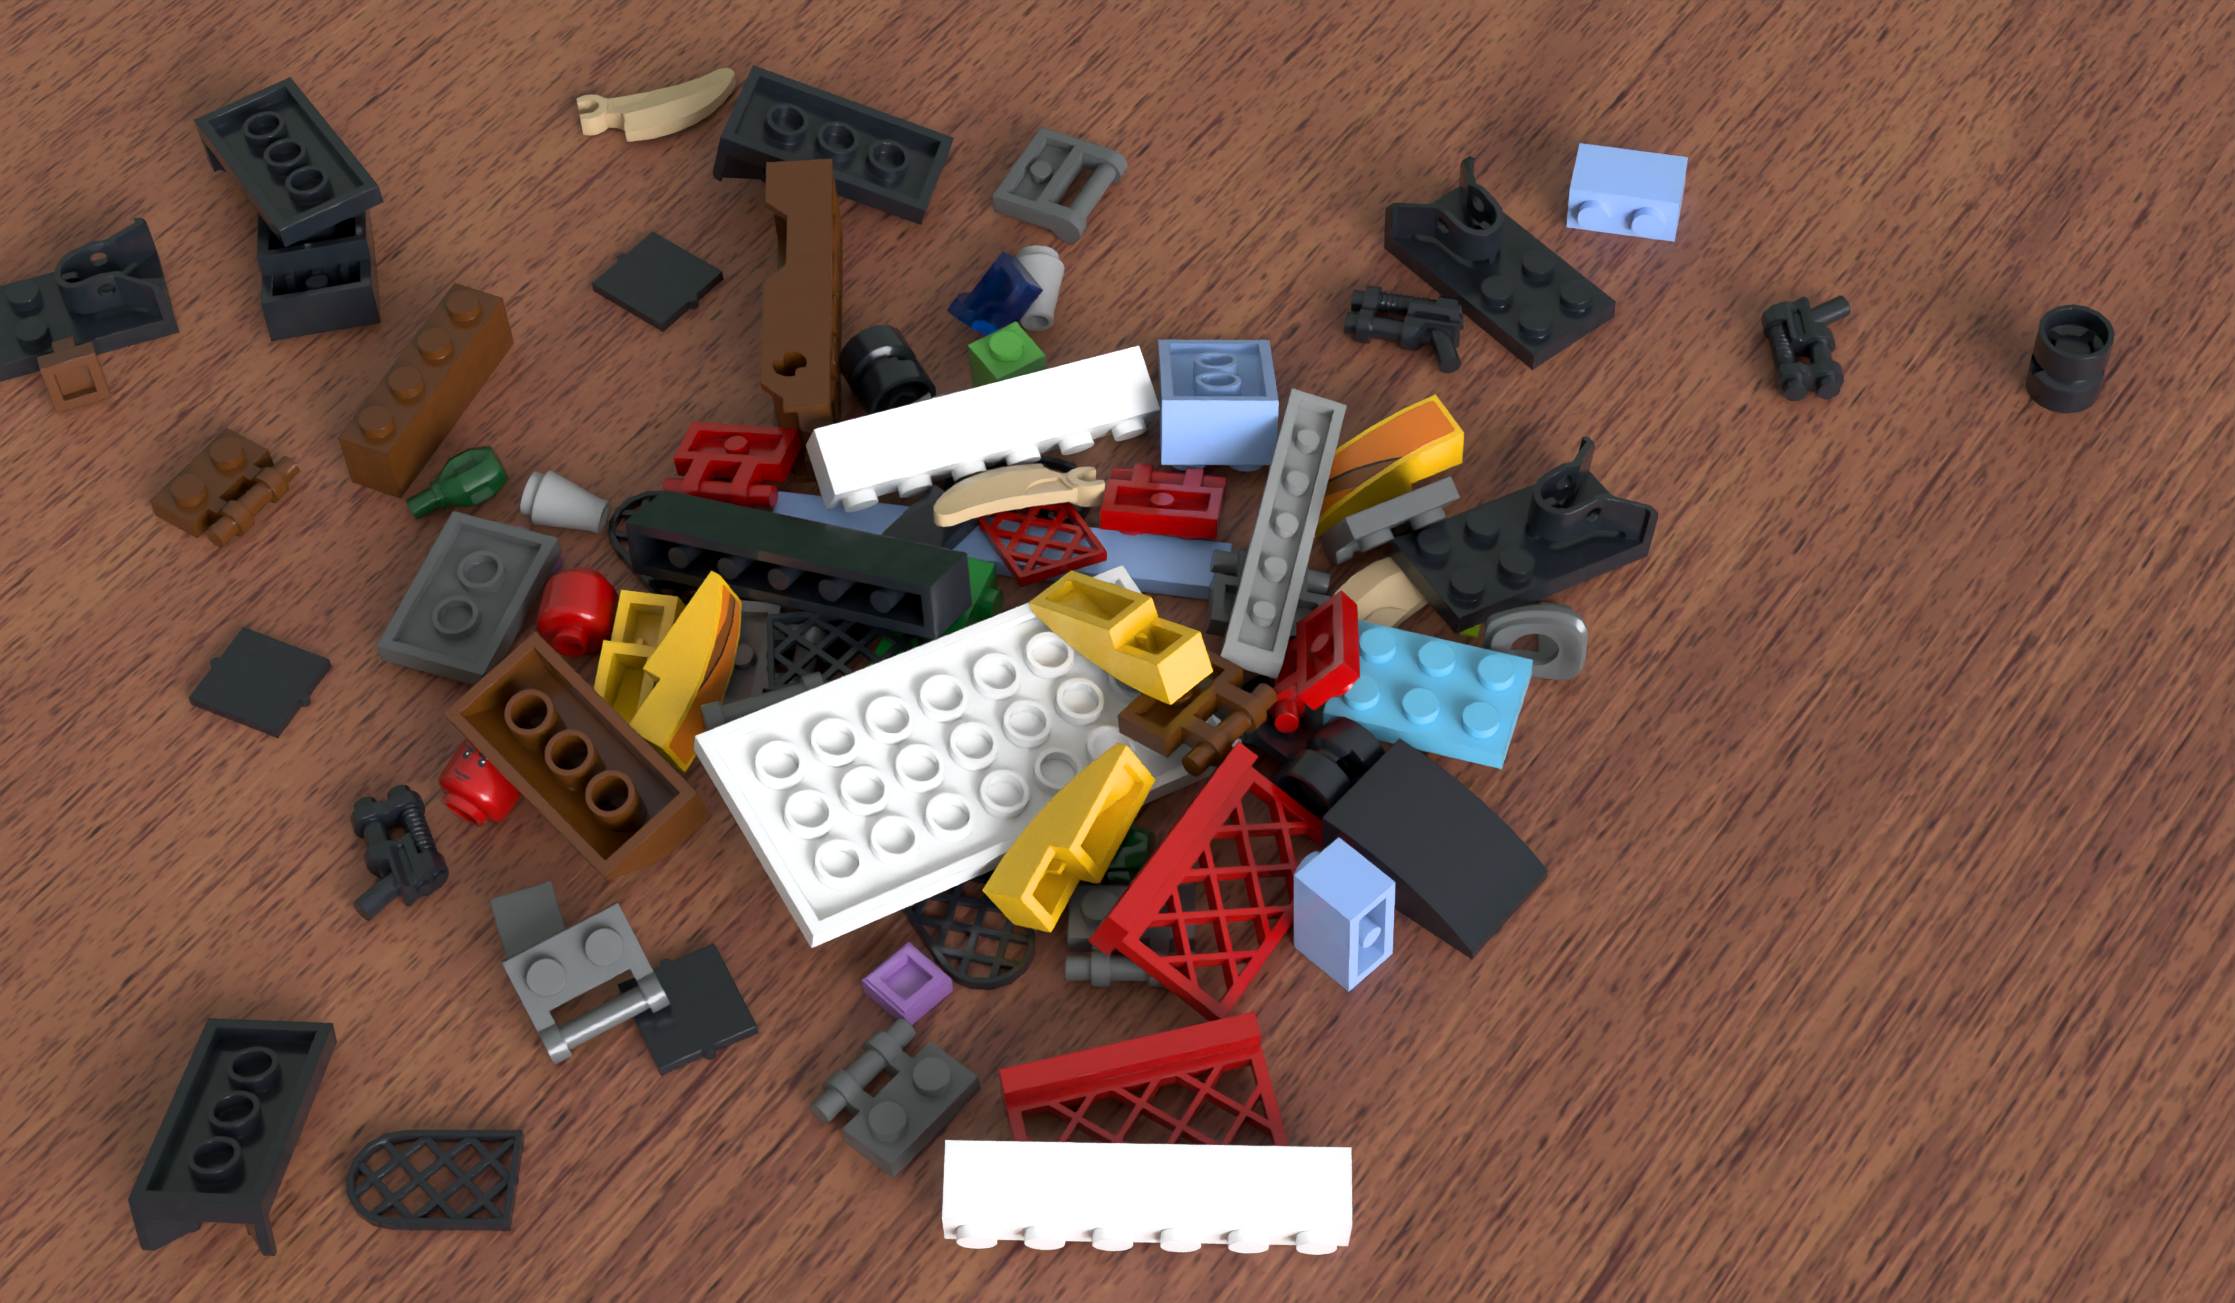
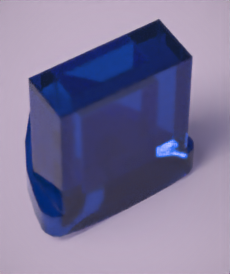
(998, 298)

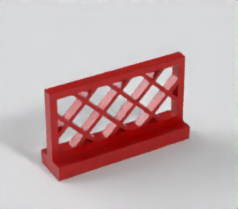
(1172, 864)
(1146, 1065)

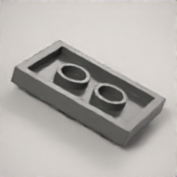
(469, 598)

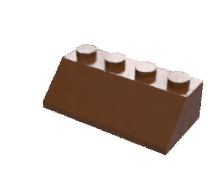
(578, 761)

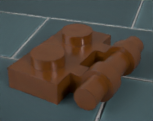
(213, 483)
(1184, 722)

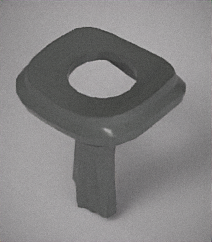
(1560, 638)

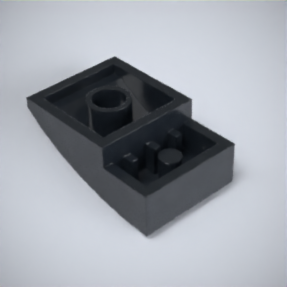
(319, 280)
(1444, 848)

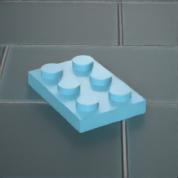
(1435, 694)

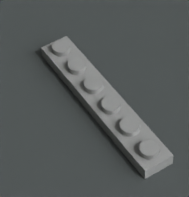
(1283, 534)

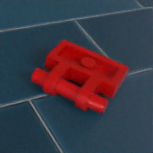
(737, 453)
(1163, 502)
(1318, 662)

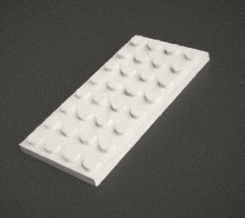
(920, 766)

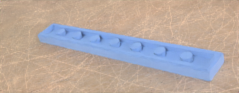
(1152, 561)

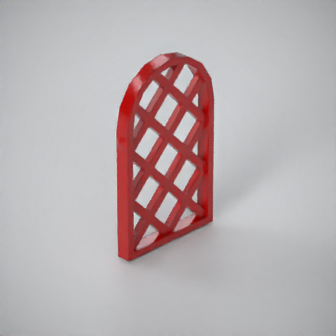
(1051, 568)

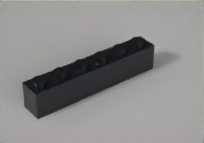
(801, 563)

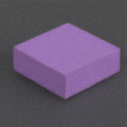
(907, 984)

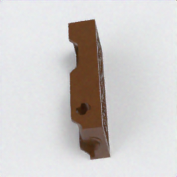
(804, 302)

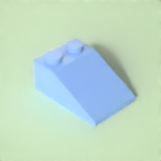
(1217, 403)

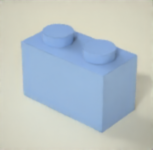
(1626, 192)
(1343, 913)

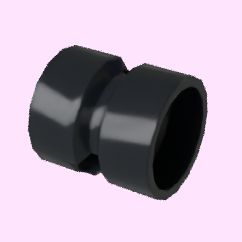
(2069, 358)
(883, 370)
(1329, 765)

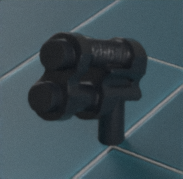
(1425, 323)
(1803, 331)
(404, 865)

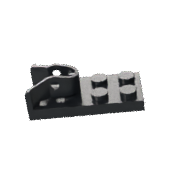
(872, 152)
(287, 161)
(1496, 271)
(98, 301)
(1525, 544)
(231, 1129)

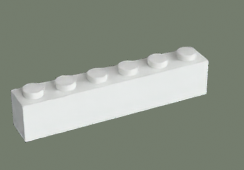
(982, 429)
(1147, 1195)

